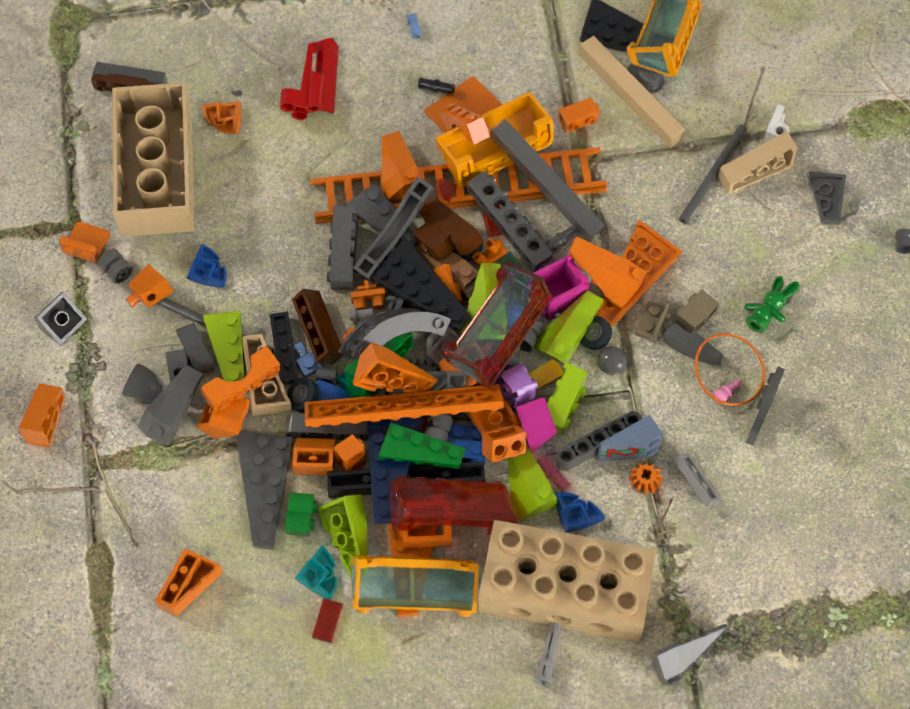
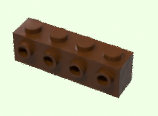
(317, 326)

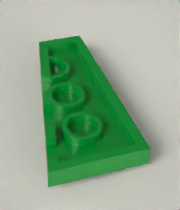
(420, 448)

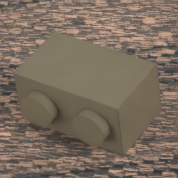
(696, 311)

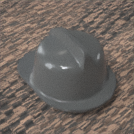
(651, 80)

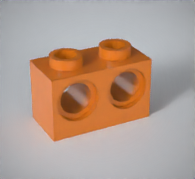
(504, 443)
(350, 454)

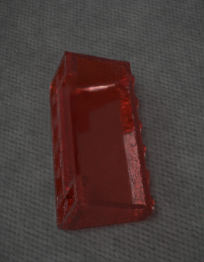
(448, 503)

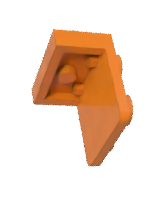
(85, 242)

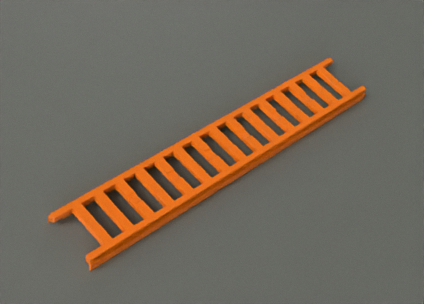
(468, 201)

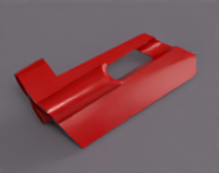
(317, 86)

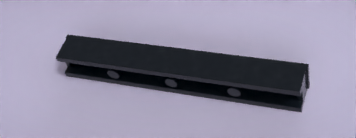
(359, 481)

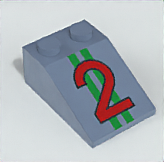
(633, 442)

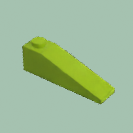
(484, 285)
(566, 331)
(529, 487)
(347, 526)

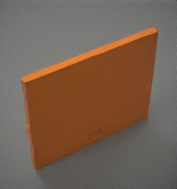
(469, 95)

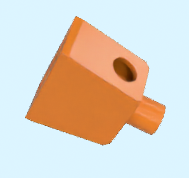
(148, 288)

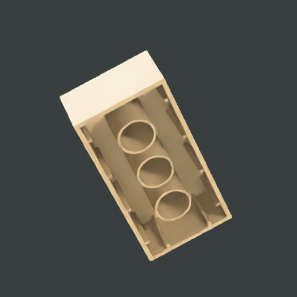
(152, 160)

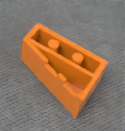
(42, 415)
(186, 582)

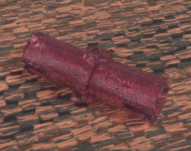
(553, 472)

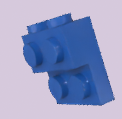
(469, 438)

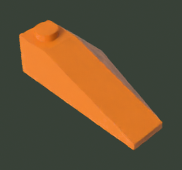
(397, 167)
(613, 274)
(387, 370)

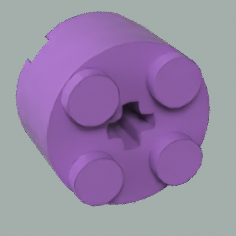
(517, 385)

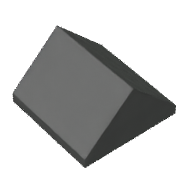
(60, 318)

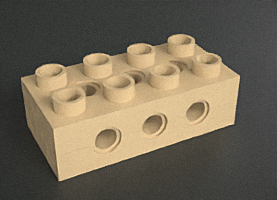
(576, 604)

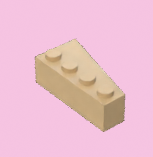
(759, 163)
(271, 395)

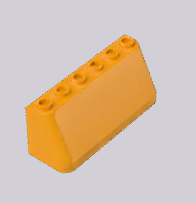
(470, 159)

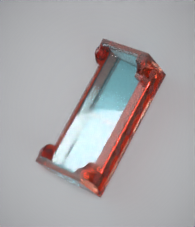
(499, 325)

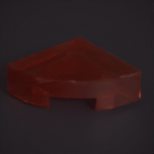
(447, 189)

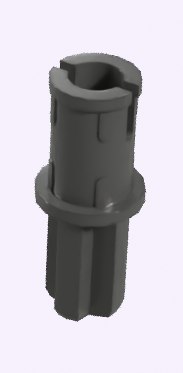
(561, 238)

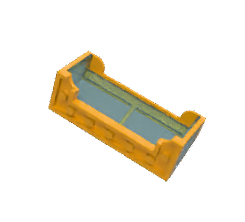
(665, 35)
(414, 584)

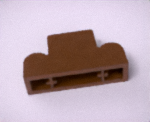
(445, 232)

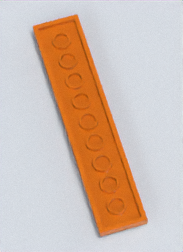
(403, 405)

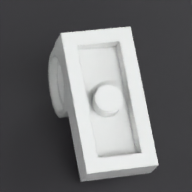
(776, 124)

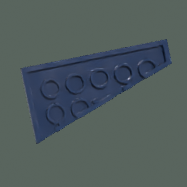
(386, 470)

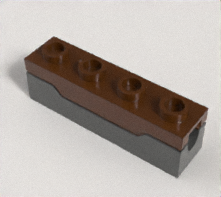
(110, 76)

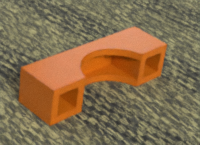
(469, 123)
(220, 392)

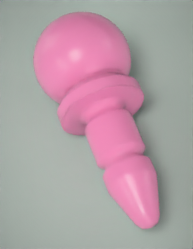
(726, 391)

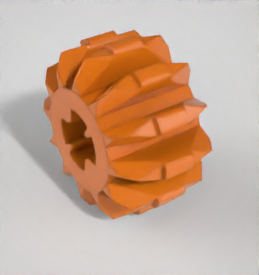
(647, 471)

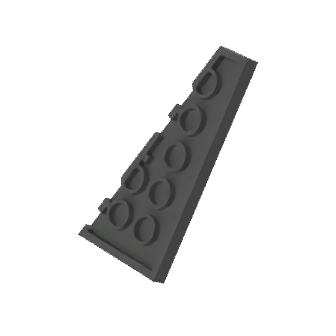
(264, 475)

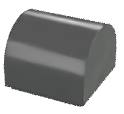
(327, 375)

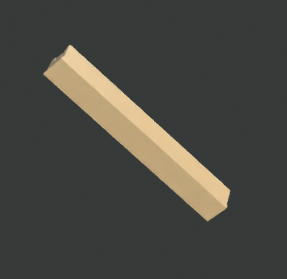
(631, 91)

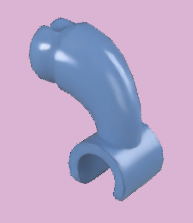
(413, 23)

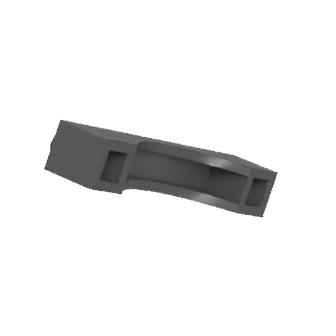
(393, 231)

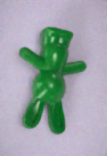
(772, 303)

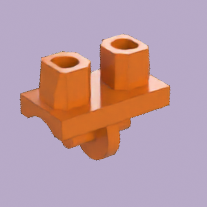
(494, 251)
(368, 293)

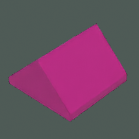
(536, 422)

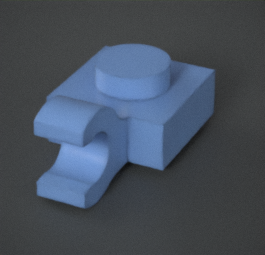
(306, 362)

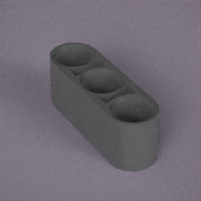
(195, 348)

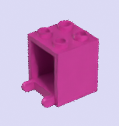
(564, 283)

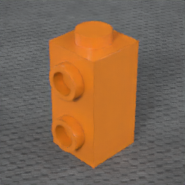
(578, 115)

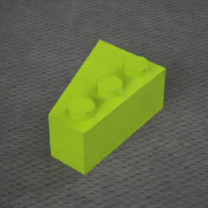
(566, 396)

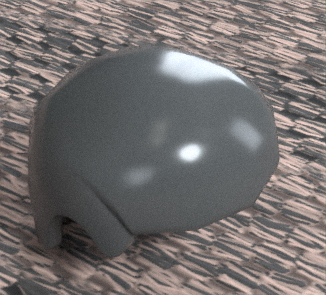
(612, 360)

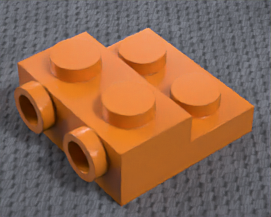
(492, 420)

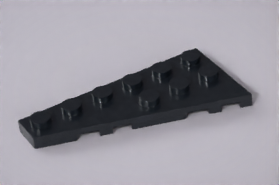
(610, 26)
(412, 280)

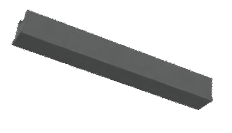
(546, 180)

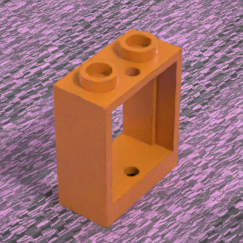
(427, 541)

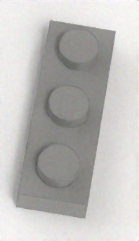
(696, 480)

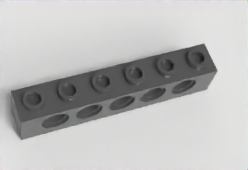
(499, 217)

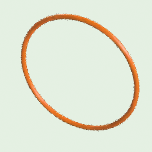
(707, 392)

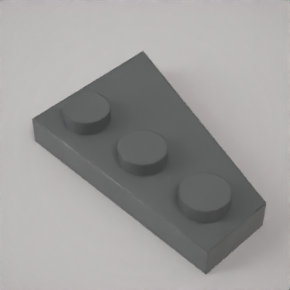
(828, 195)

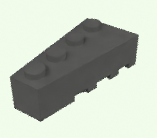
(343, 248)

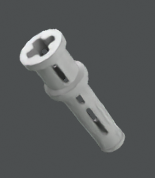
(547, 663)

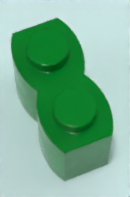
(300, 514)

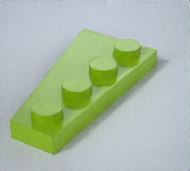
(227, 341)

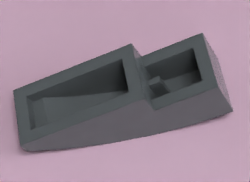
(689, 345)

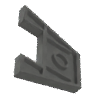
(764, 403)

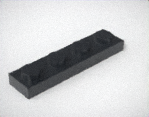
(284, 347)

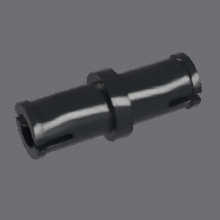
(436, 86)

